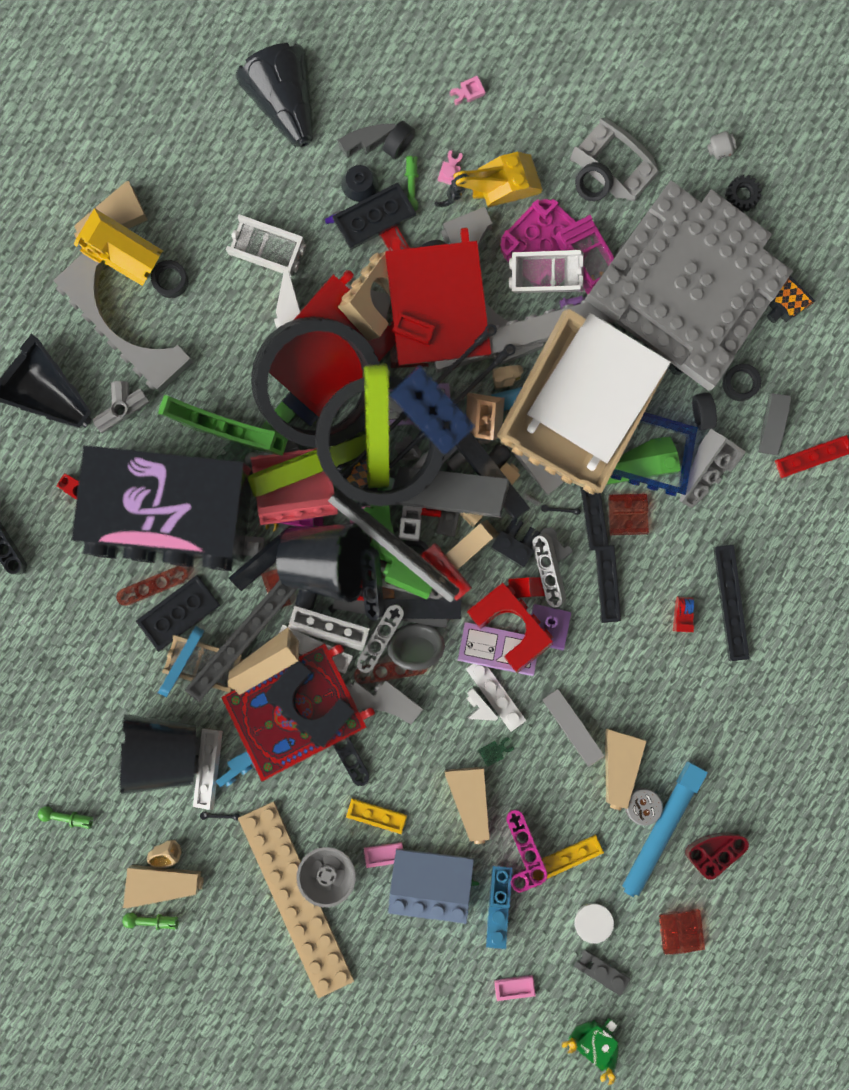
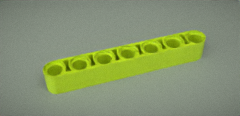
(377, 426)
(304, 466)

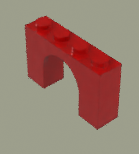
(502, 601)

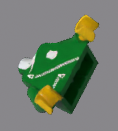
(596, 1045)

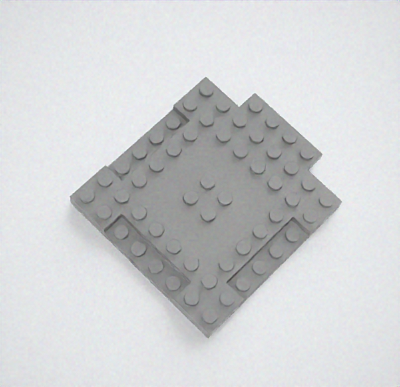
(691, 282)

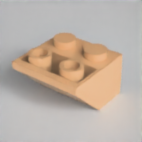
(486, 415)

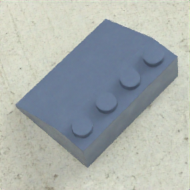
(431, 886)

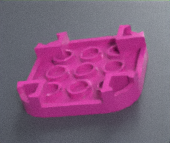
(536, 229)

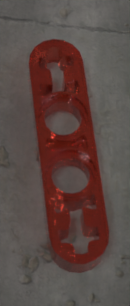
(152, 585)
(391, 673)

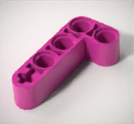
(523, 848)

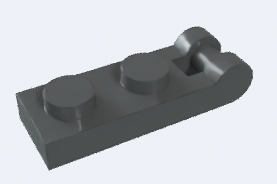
(602, 972)

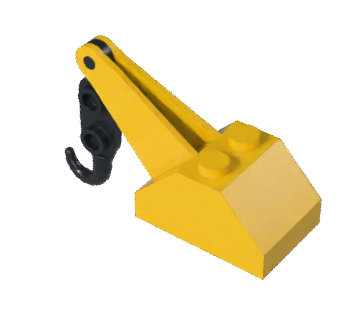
(500, 180)

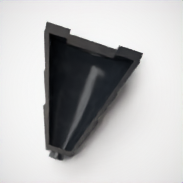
(280, 87)
(41, 388)

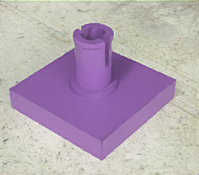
(555, 621)

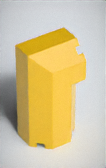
(118, 246)

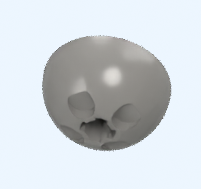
(321, 885)

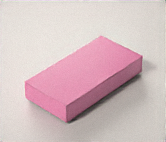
(381, 854)
(514, 988)

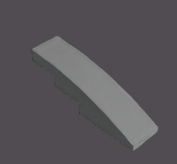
(573, 728)

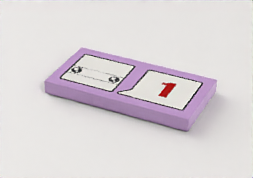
(489, 647)

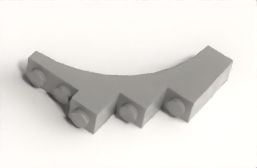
(386, 699)

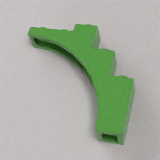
(222, 427)
(396, 572)

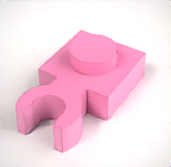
(470, 89)
(449, 169)

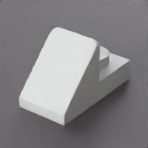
(483, 711)

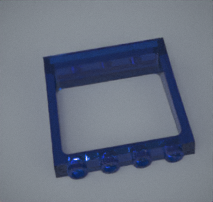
(689, 432)

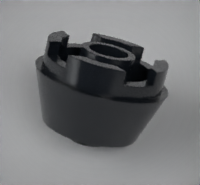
(359, 183)

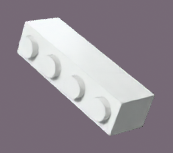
(328, 628)

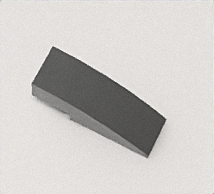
(365, 138)
(774, 423)

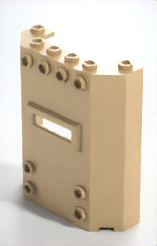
(546, 445)

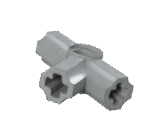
(120, 398)

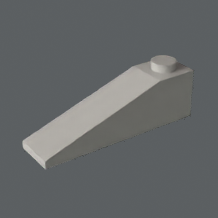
(712, 459)

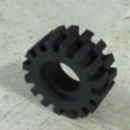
(747, 183)

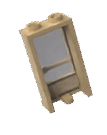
(196, 662)

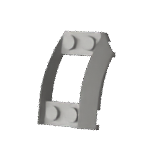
(598, 140)

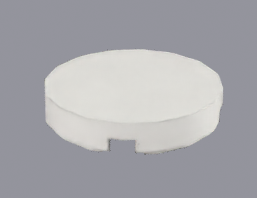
(593, 923)

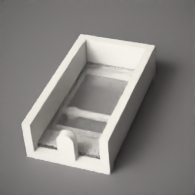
(266, 245)
(546, 271)

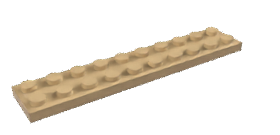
(303, 920)

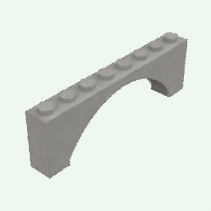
(478, 224)
(81, 284)

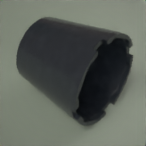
(323, 560)
(157, 754)

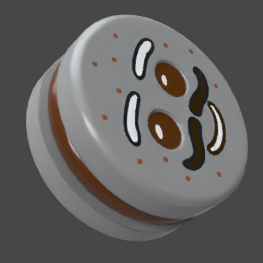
(644, 806)

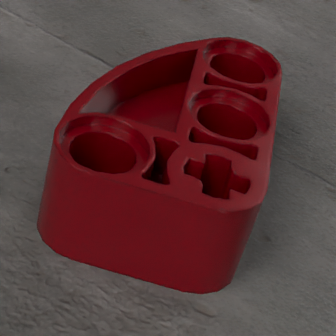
(711, 847)

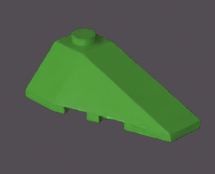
(650, 460)

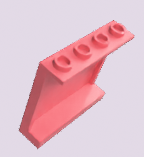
(297, 500)

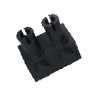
(513, 550)

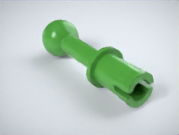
(411, 174)
(46, 814)
(130, 920)

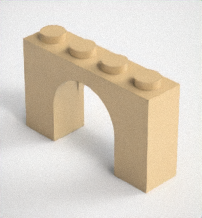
(358, 303)

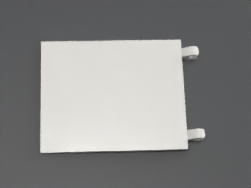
(597, 389)

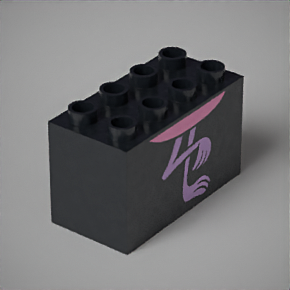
(162, 507)

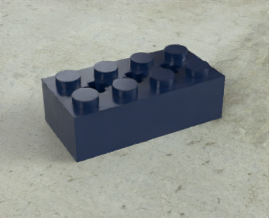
(418, 410)

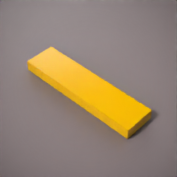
(569, 857)

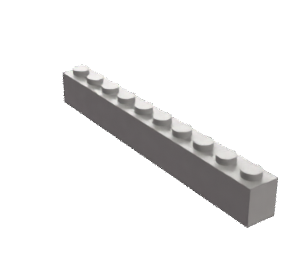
(526, 333)

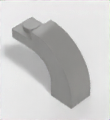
(410, 523)

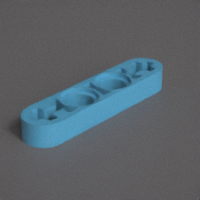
(181, 661)

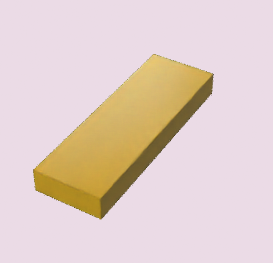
(376, 816)

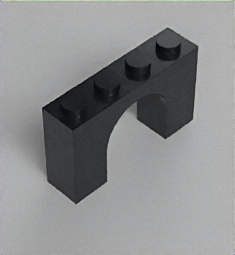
(284, 694)

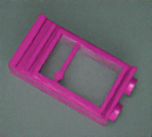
(586, 237)

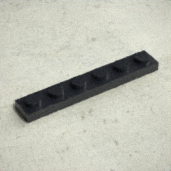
(731, 603)

